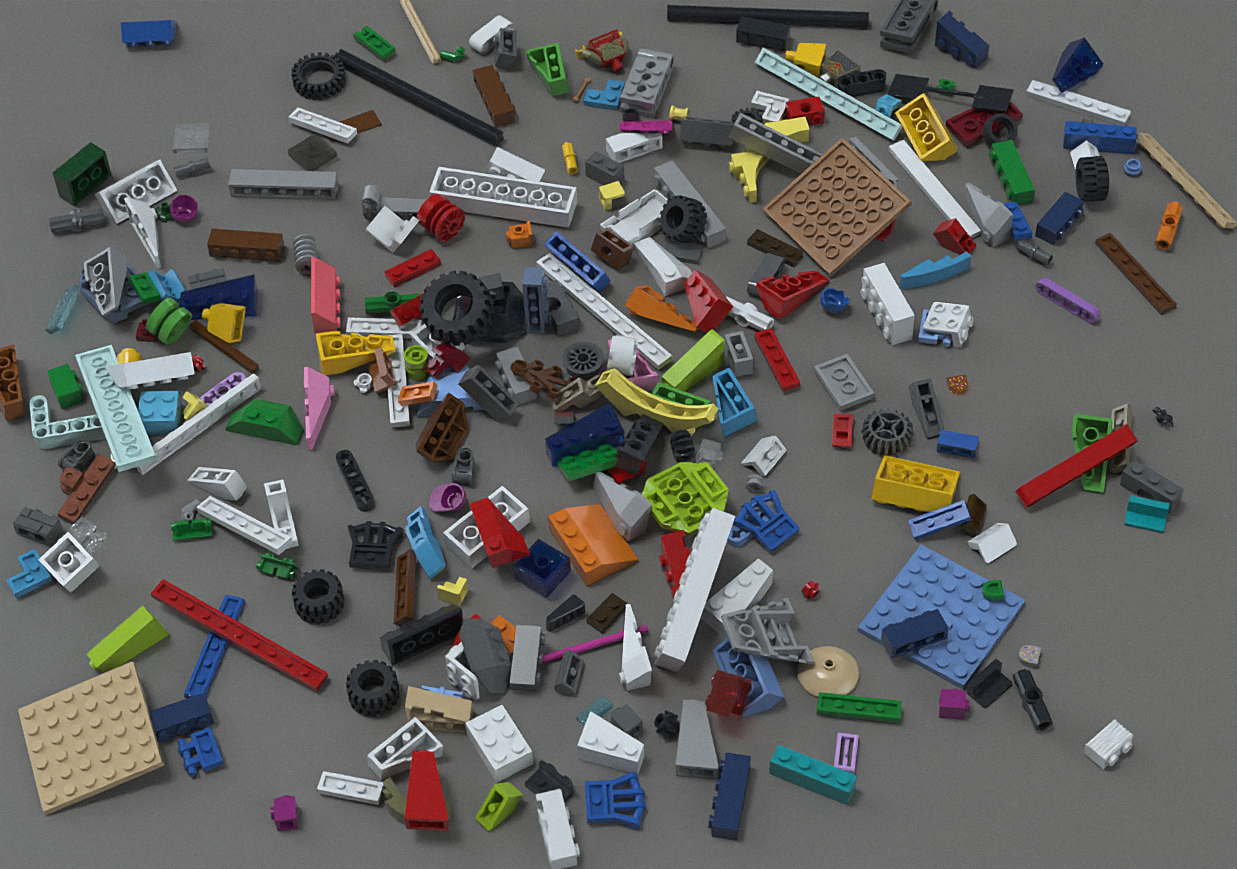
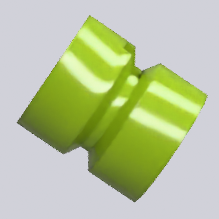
(415, 362)

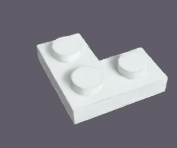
(772, 105)

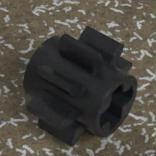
(667, 724)

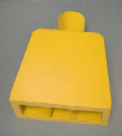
(808, 57)
(225, 321)

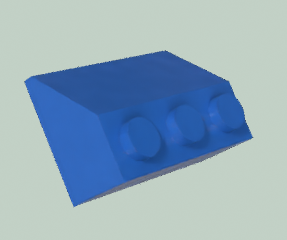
(148, 32)

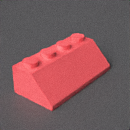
(325, 297)

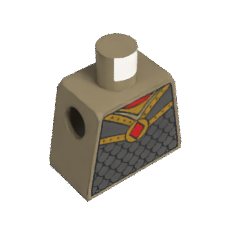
(837, 66)

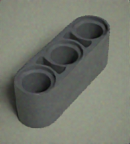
(770, 266)

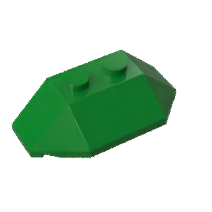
(267, 421)

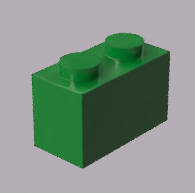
(65, 386)

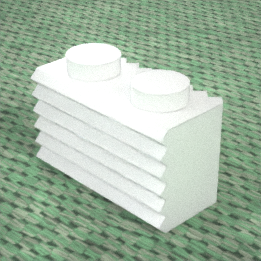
(1109, 744)

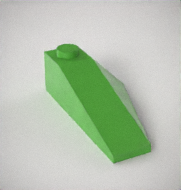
(1085, 432)

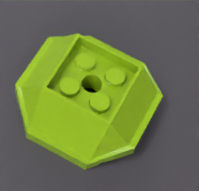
(684, 495)

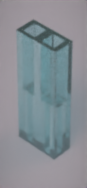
(599, 708)

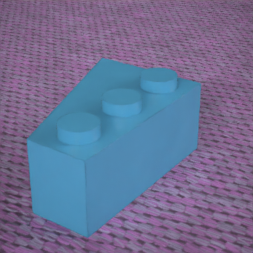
(733, 403)

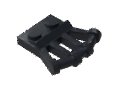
(376, 554)

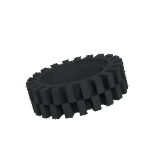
(318, 62)

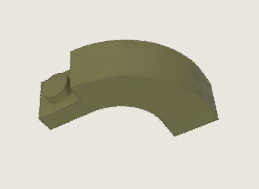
(397, 802)

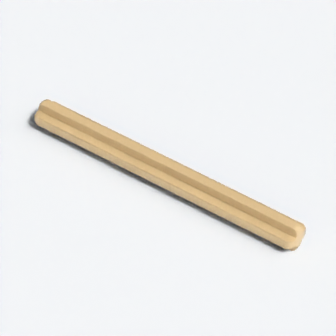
(420, 31)

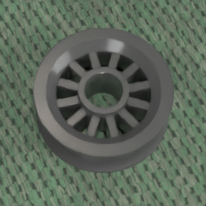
(583, 360)

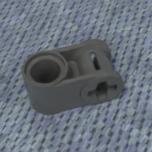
(77, 456)
(463, 469)

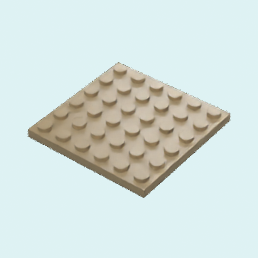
(90, 738)

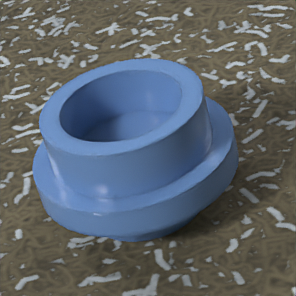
(1132, 167)

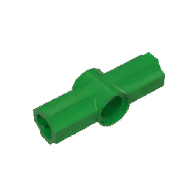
(387, 302)

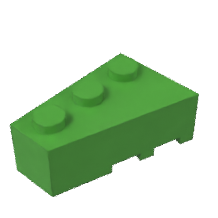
(549, 67)

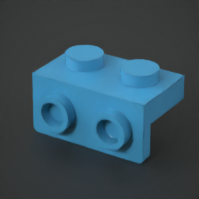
(167, 285)

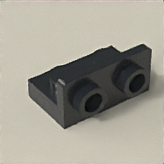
(548, 779)

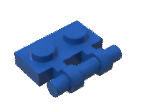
(206, 749)

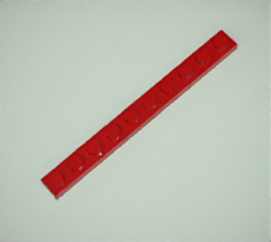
(239, 635)

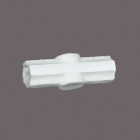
(747, 314)

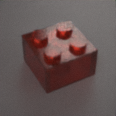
(728, 694)

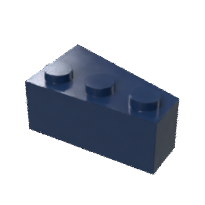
(960, 42)

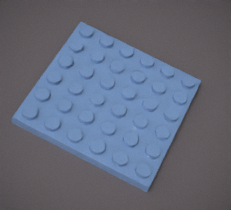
(973, 622)

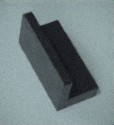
(988, 684)

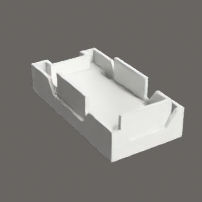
(638, 218)

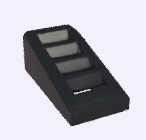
(566, 612)

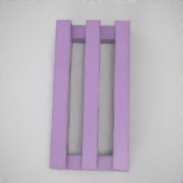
(846, 736)

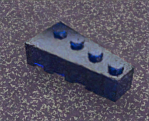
(233, 292)
(585, 434)

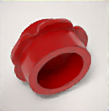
(810, 589)

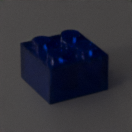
(543, 568)

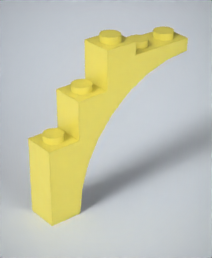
(749, 163)
(631, 400)

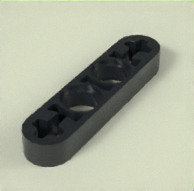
(357, 479)

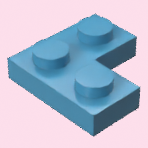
(605, 99)
(34, 574)

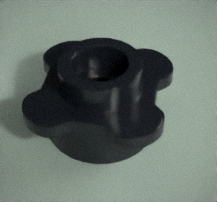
(630, 115)

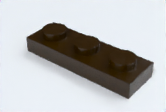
(770, 244)

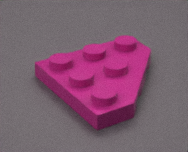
(646, 126)

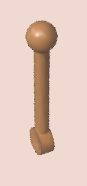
(587, 80)

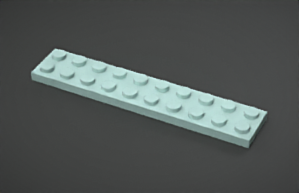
(115, 410)

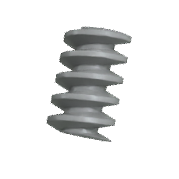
(304, 249)

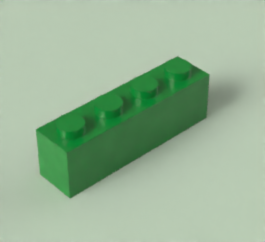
(1012, 172)

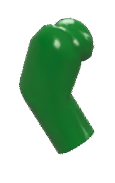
(459, 54)

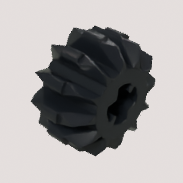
(682, 446)

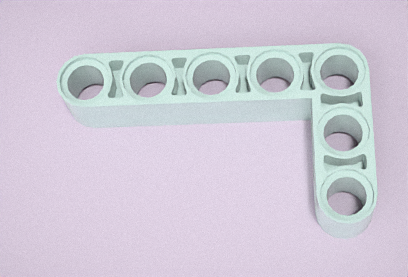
(61, 433)

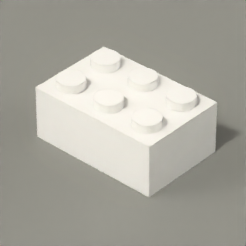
(499, 743)

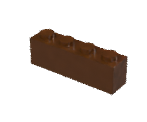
(494, 96)
(245, 245)

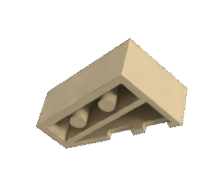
(438, 710)

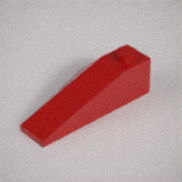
(788, 293)
(498, 535)

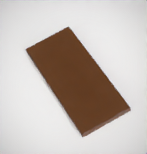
(361, 122)

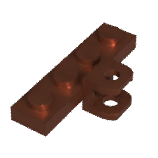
(83, 488)

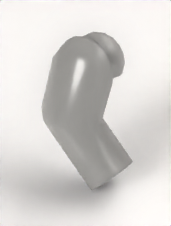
(187, 512)

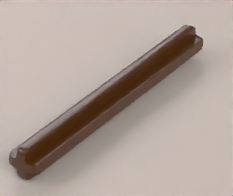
(225, 347)

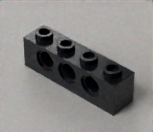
(638, 444)

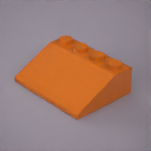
(590, 542)

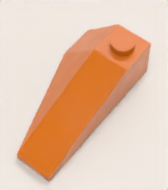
(651, 304)

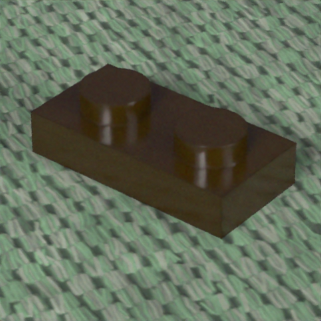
(607, 613)

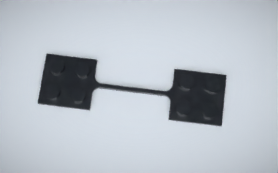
(985, 99)

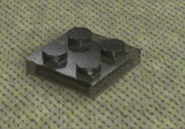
(312, 153)

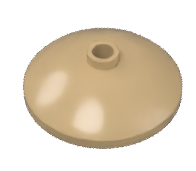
(837, 679)

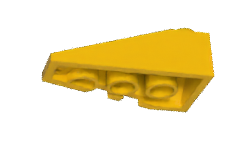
(345, 352)

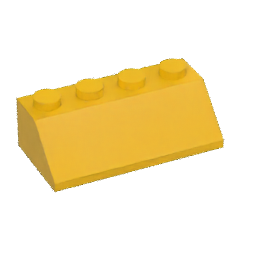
(926, 130)

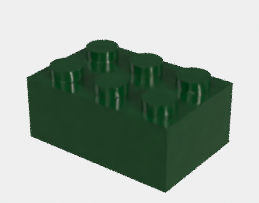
(82, 174)

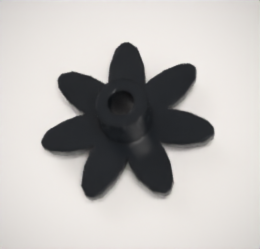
(1162, 416)

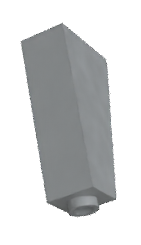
(695, 745)

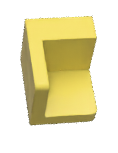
(610, 192)
(194, 405)
(453, 592)

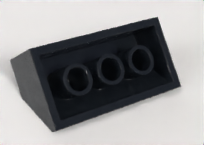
(422, 634)

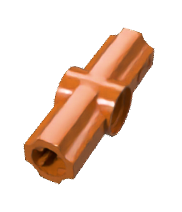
(1168, 225)

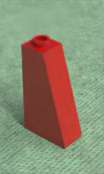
(425, 798)

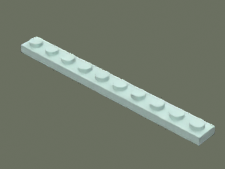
(829, 94)

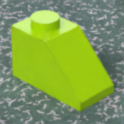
(498, 805)

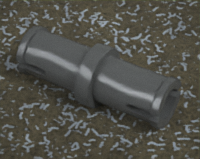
(192, 167)
(1034, 252)

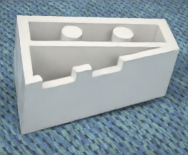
(609, 746)

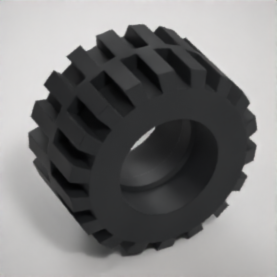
(1092, 178)
(680, 228)
(318, 583)
(370, 674)

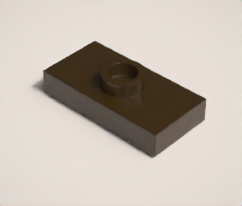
(976, 510)

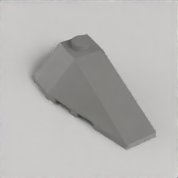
(990, 216)
(625, 508)

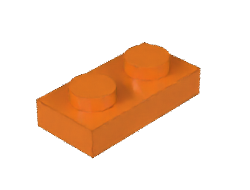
(417, 393)

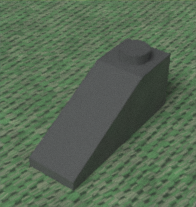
(926, 407)

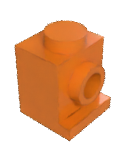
(520, 236)

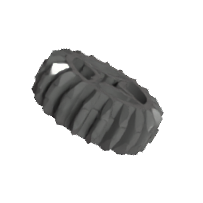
(888, 426)

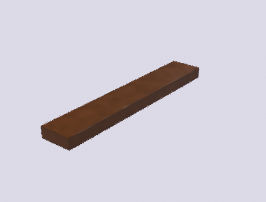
(1135, 273)

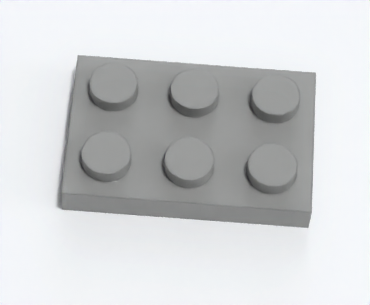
(843, 382)

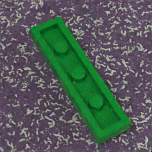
(859, 707)

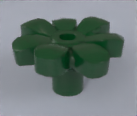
(164, 212)

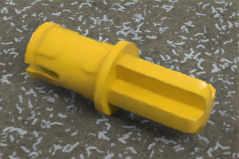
(570, 158)

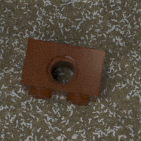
(612, 248)

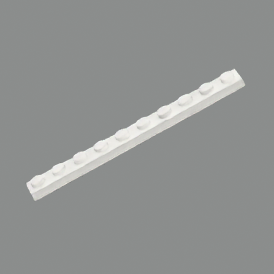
(604, 310)

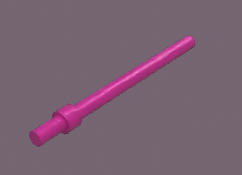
(591, 644)

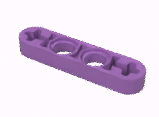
(1083, 310)

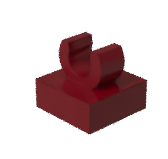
(144, 335)

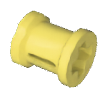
(677, 113)

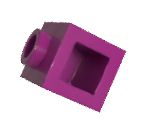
(953, 703)
(285, 813)

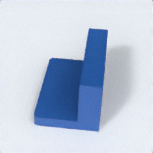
(957, 443)

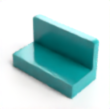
(1146, 514)

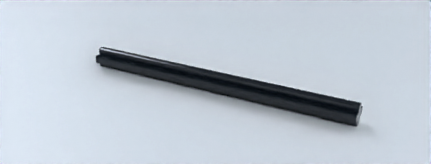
(782, 16)
(420, 97)

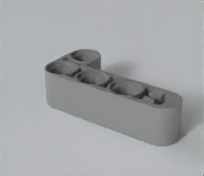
(373, 203)

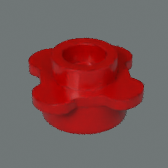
(197, 363)

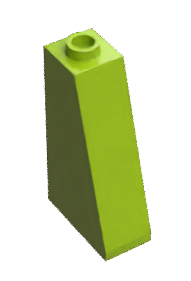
(697, 363)
(127, 641)

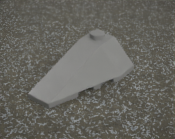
(106, 276)

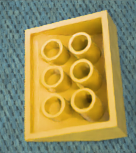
(914, 484)

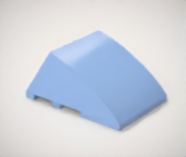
(447, 383)

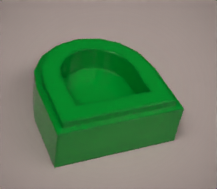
(993, 590)

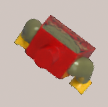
(606, 50)

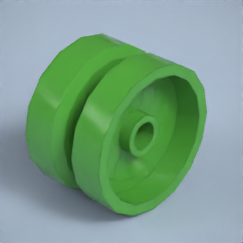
(168, 321)

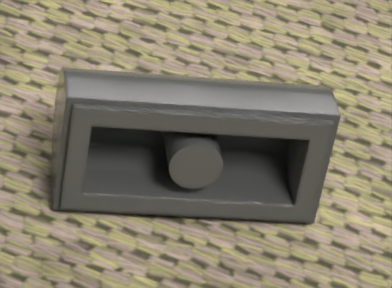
(568, 673)

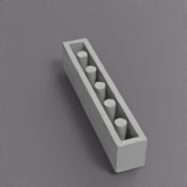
(773, 144)
(674, 183)
(283, 184)

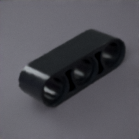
(863, 82)

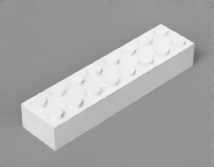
(506, 196)
(694, 590)

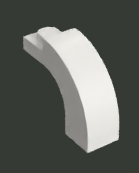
(280, 509)

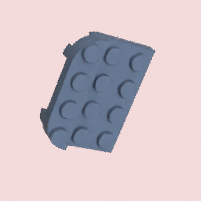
(128, 302)

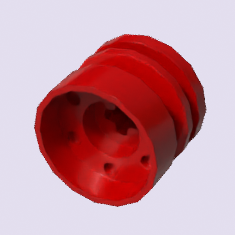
(441, 217)

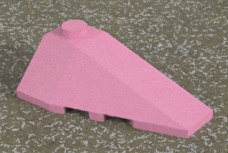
(316, 403)

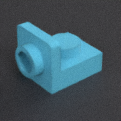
(887, 105)

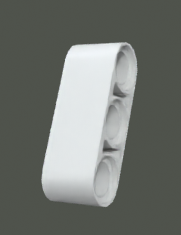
(484, 38)

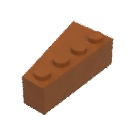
(10, 391)

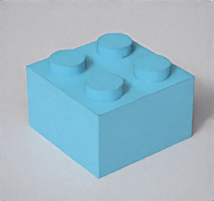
(160, 411)

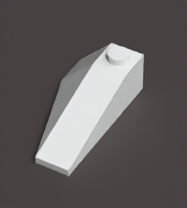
(144, 224)
(665, 268)
(636, 667)

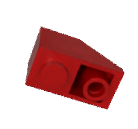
(954, 237)

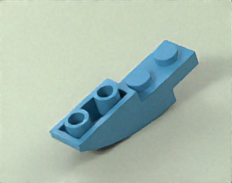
(424, 543)

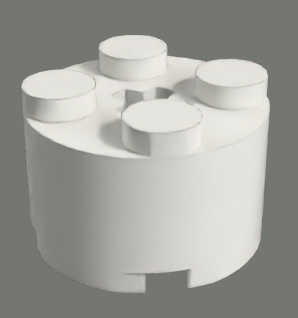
(623, 354)

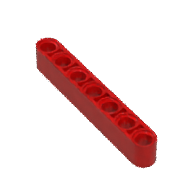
(1076, 466)

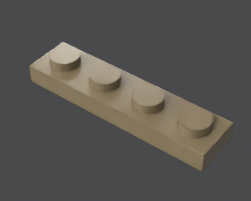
(1121, 416)

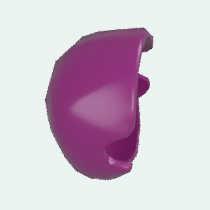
(184, 208)

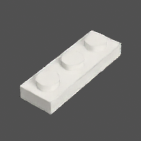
(350, 788)

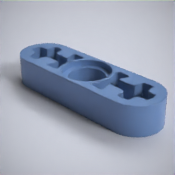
(744, 535)

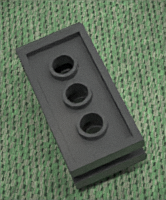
(907, 24)

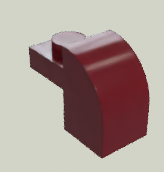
(446, 356)

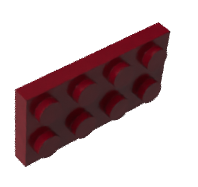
(969, 124)

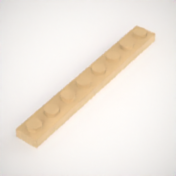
(1189, 185)

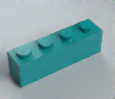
(813, 774)

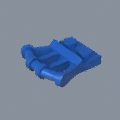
(775, 530)
(601, 805)

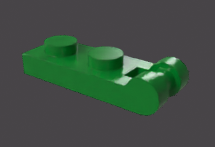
(374, 43)

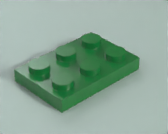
(588, 462)

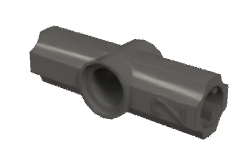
(77, 220)

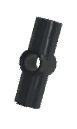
(1036, 709)

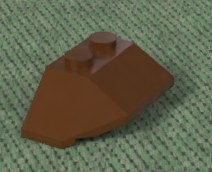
(443, 431)

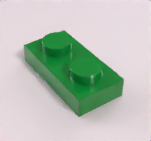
(144, 288)

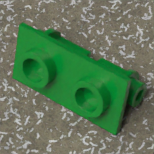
(191, 530)
(284, 567)

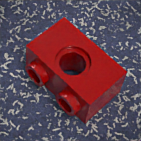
(809, 108)

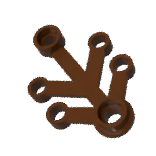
(535, 369)

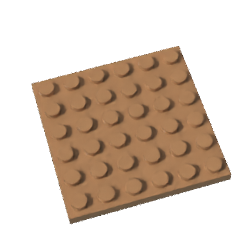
(837, 206)

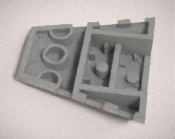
(766, 632)

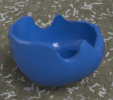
(834, 300)

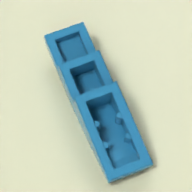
(931, 272)

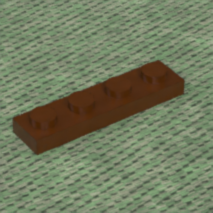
(404, 588)

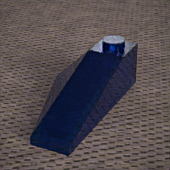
(1076, 65)

